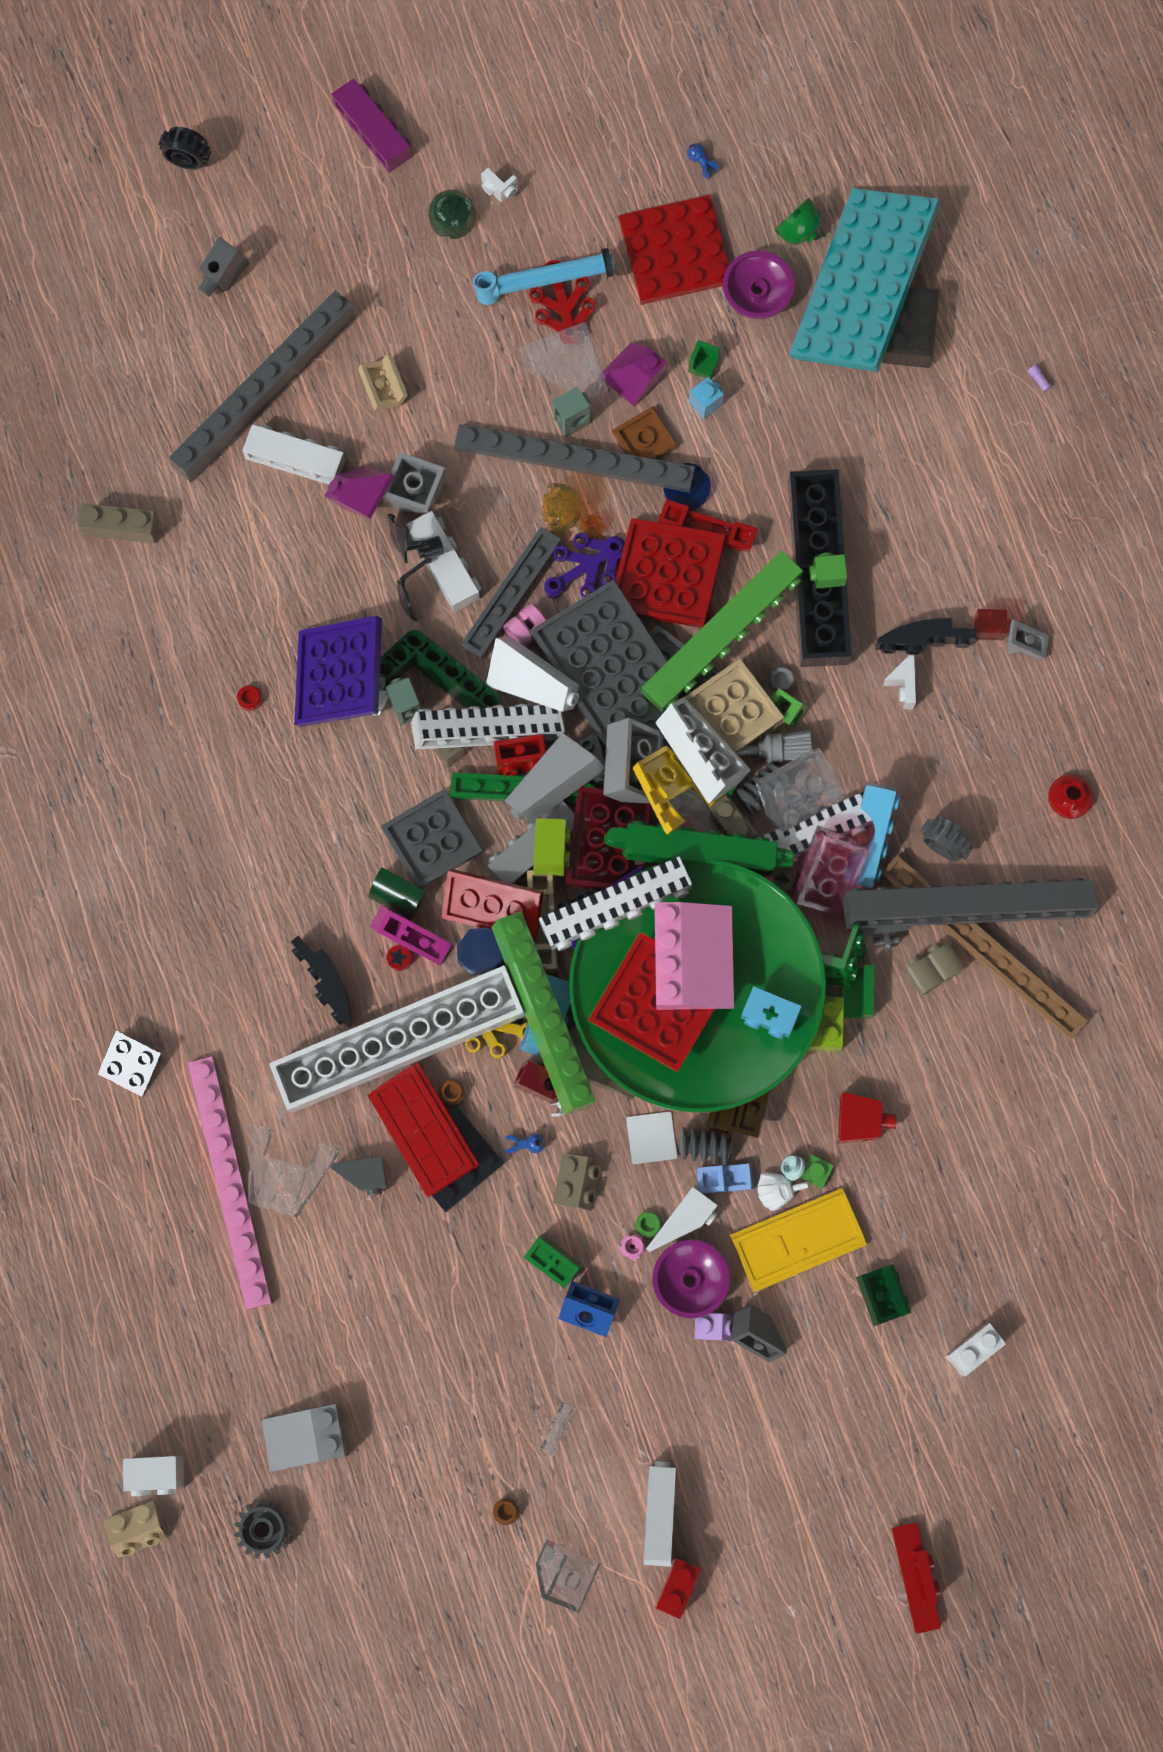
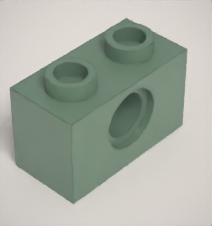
(571, 411)
(403, 700)

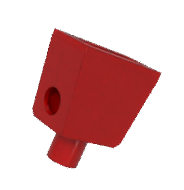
(862, 1119)

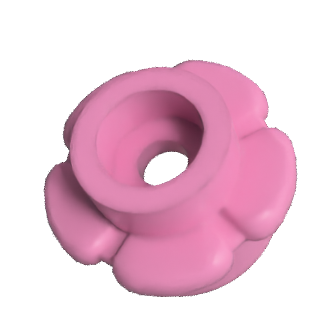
(636, 1240)

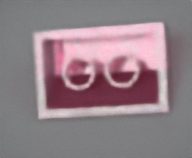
(828, 871)

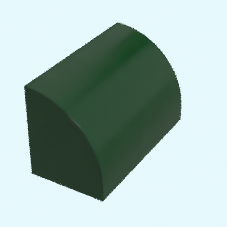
(396, 894)

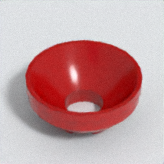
(1065, 806)

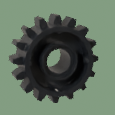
(184, 148)

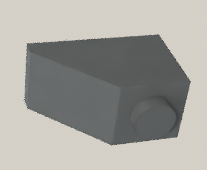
(364, 1174)
(757, 1333)

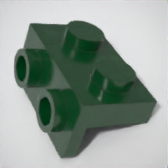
(883, 1294)

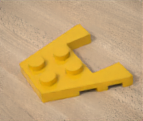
(664, 780)

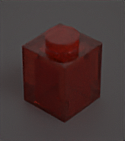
(991, 624)

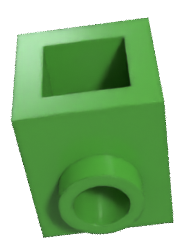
(828, 570)

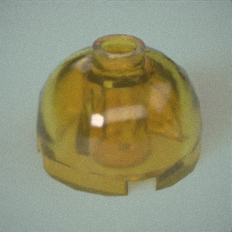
(561, 507)

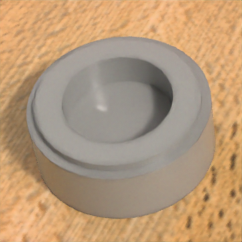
(781, 678)

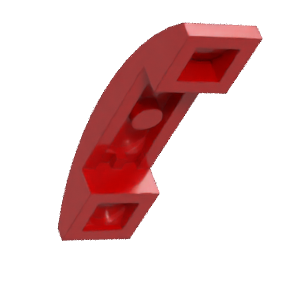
(738, 535)

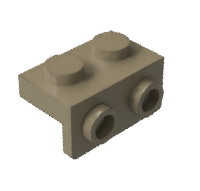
(577, 1181)

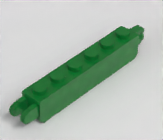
(655, 846)

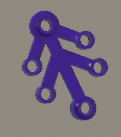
(587, 564)

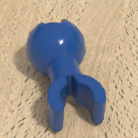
(698, 155)
(530, 1143)

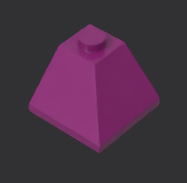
(635, 372)
(359, 490)

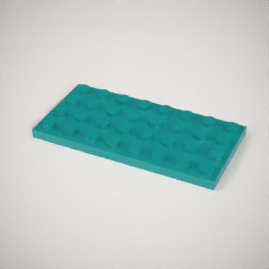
(865, 279)

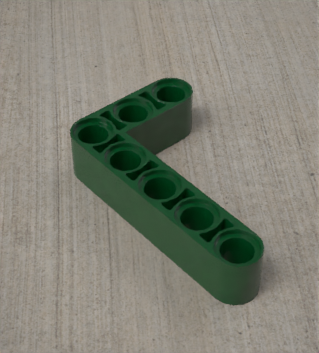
(436, 671)

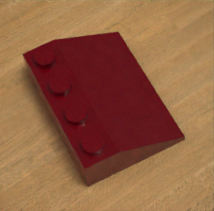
(591, 859)

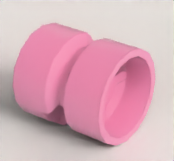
(518, 629)

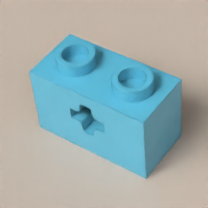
(763, 1001)

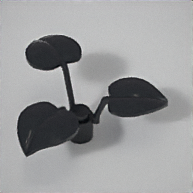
(425, 549)

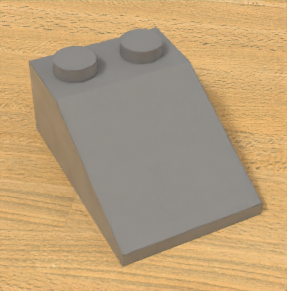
(304, 1437)

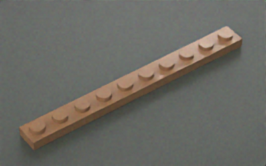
(997, 960)

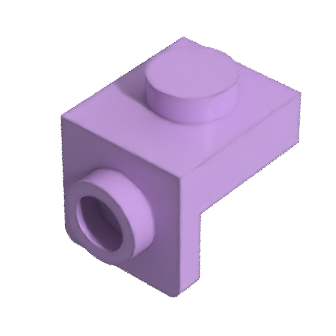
(714, 1327)

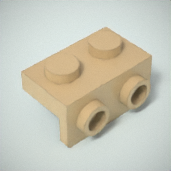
(383, 383)
(135, 1529)

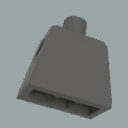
(221, 267)

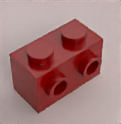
(518, 754)

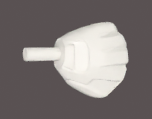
(776, 1190)

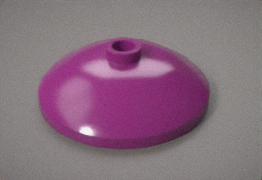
(762, 272)
(710, 1276)

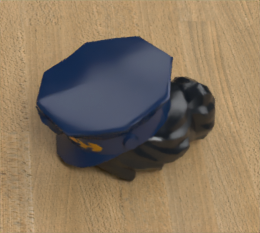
(479, 951)

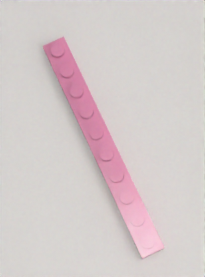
(229, 1183)

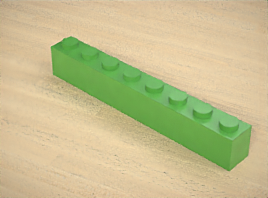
(721, 631)
(543, 1013)

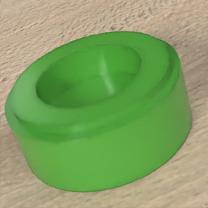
(648, 1224)

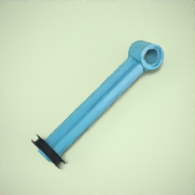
(490, 287)

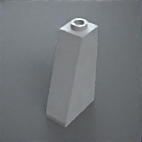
(553, 779)

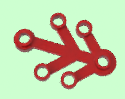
(562, 306)

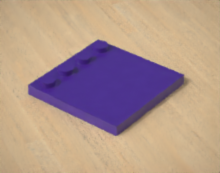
(338, 671)

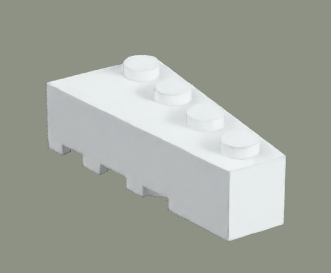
(701, 750)

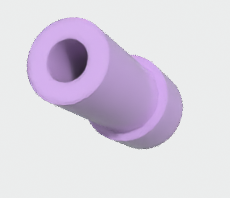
(1036, 373)

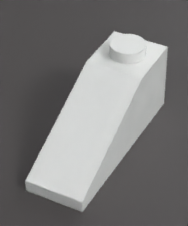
(687, 1218)

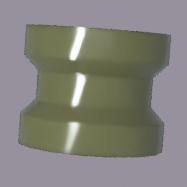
(781, 883)

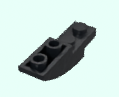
(916, 635)
(330, 988)

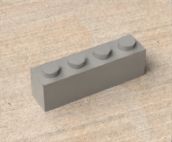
(518, 858)

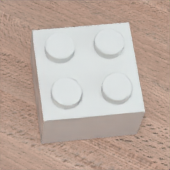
(153, 1473)

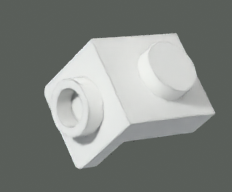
(494, 186)

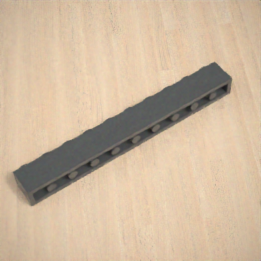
(262, 386)
(970, 903)

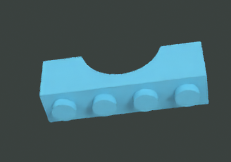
(877, 803)

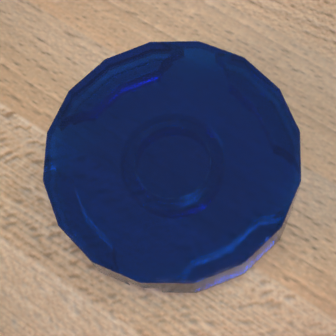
(699, 490)

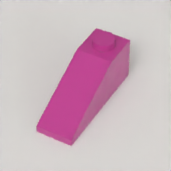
(410, 935)

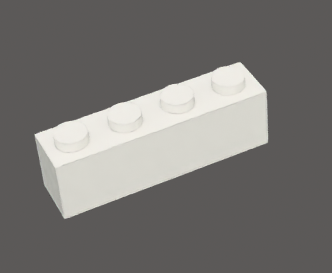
(293, 454)
(446, 569)

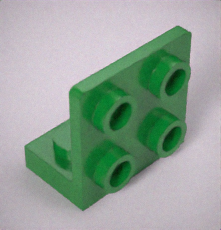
(845, 970)

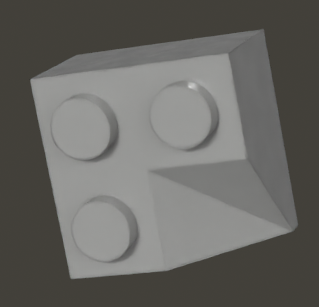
(414, 484)

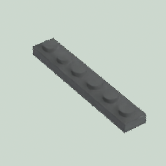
(510, 593)

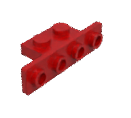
(917, 1578)

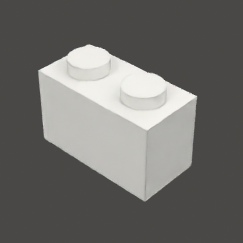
(975, 1350)

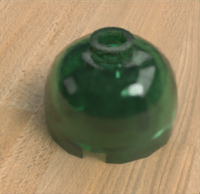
(451, 214)

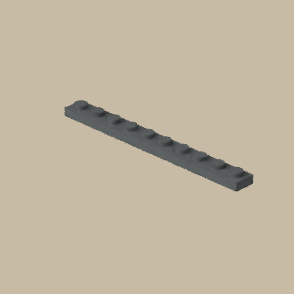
(574, 458)

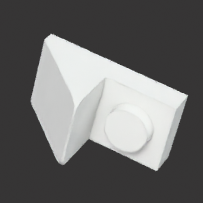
(904, 676)

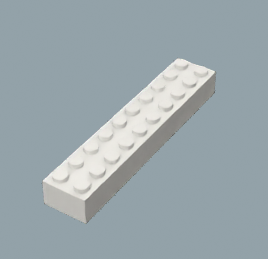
(397, 1039)

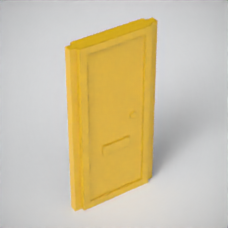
(798, 1240)

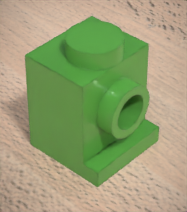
(795, 710)

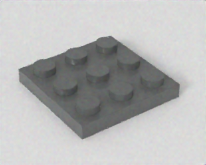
(431, 839)

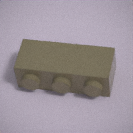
(118, 523)

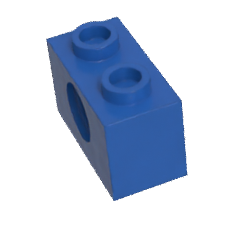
(589, 1308)

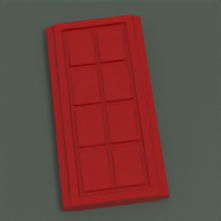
(423, 1130)

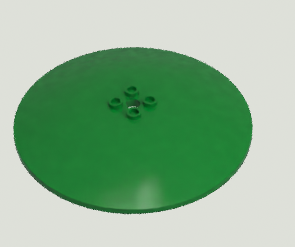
(729, 1059)

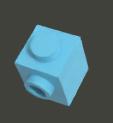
(706, 397)

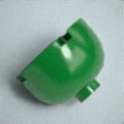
(800, 224)

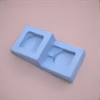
(725, 1178)

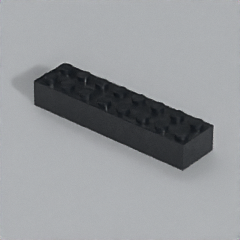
(814, 531)

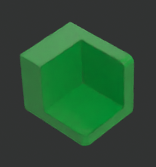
(704, 359)

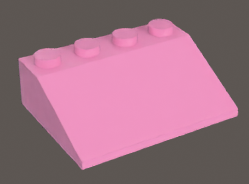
(693, 956)

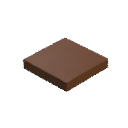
(645, 436)

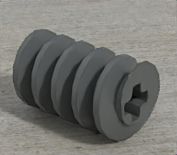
(750, 796)
(705, 1146)

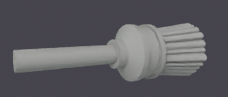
(780, 747)

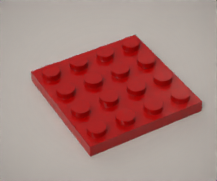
(674, 249)
(670, 571)
(631, 1013)

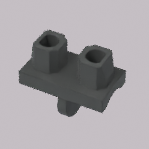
(885, 940)

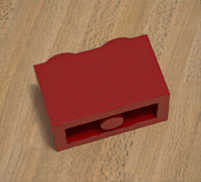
(677, 1588)

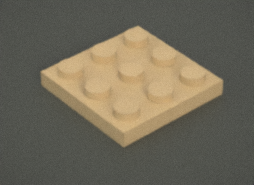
(735, 706)

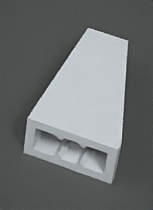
(529, 676)
(659, 1514)

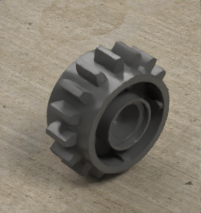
(946, 838)
(248, 1529)

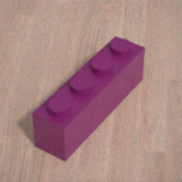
(371, 125)

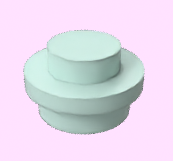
(793, 1167)

